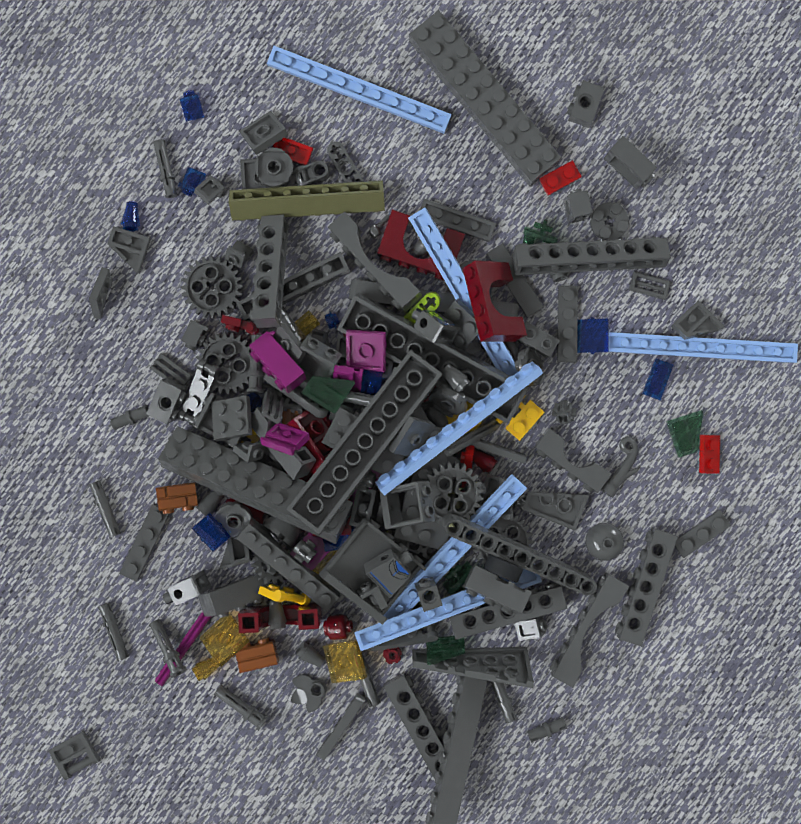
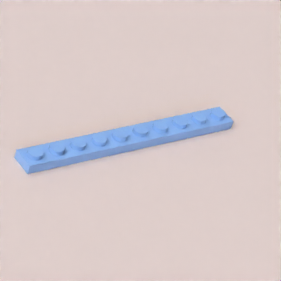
(359, 89)
(456, 281)
(703, 347)
(458, 428)
(454, 548)
(418, 618)

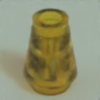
(204, 668)

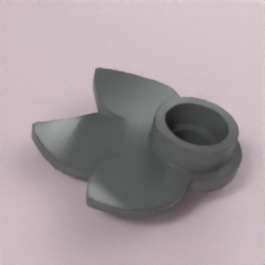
(305, 692)

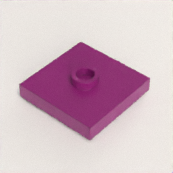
(366, 350)

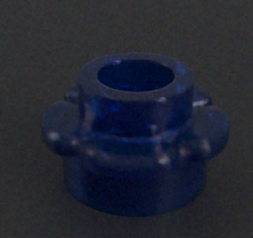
(332, 320)

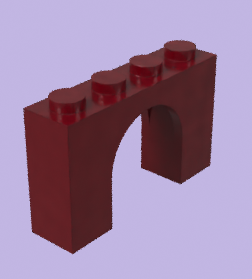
(393, 248)
(490, 323)
(256, 617)

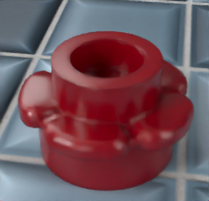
(392, 659)

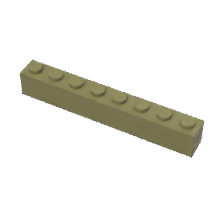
(307, 200)

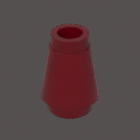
(484, 461)

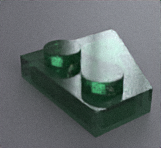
(328, 391)
(686, 433)
(444, 649)

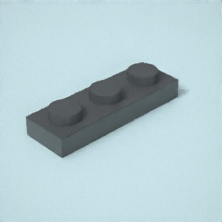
(701, 533)

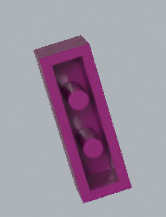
(277, 362)

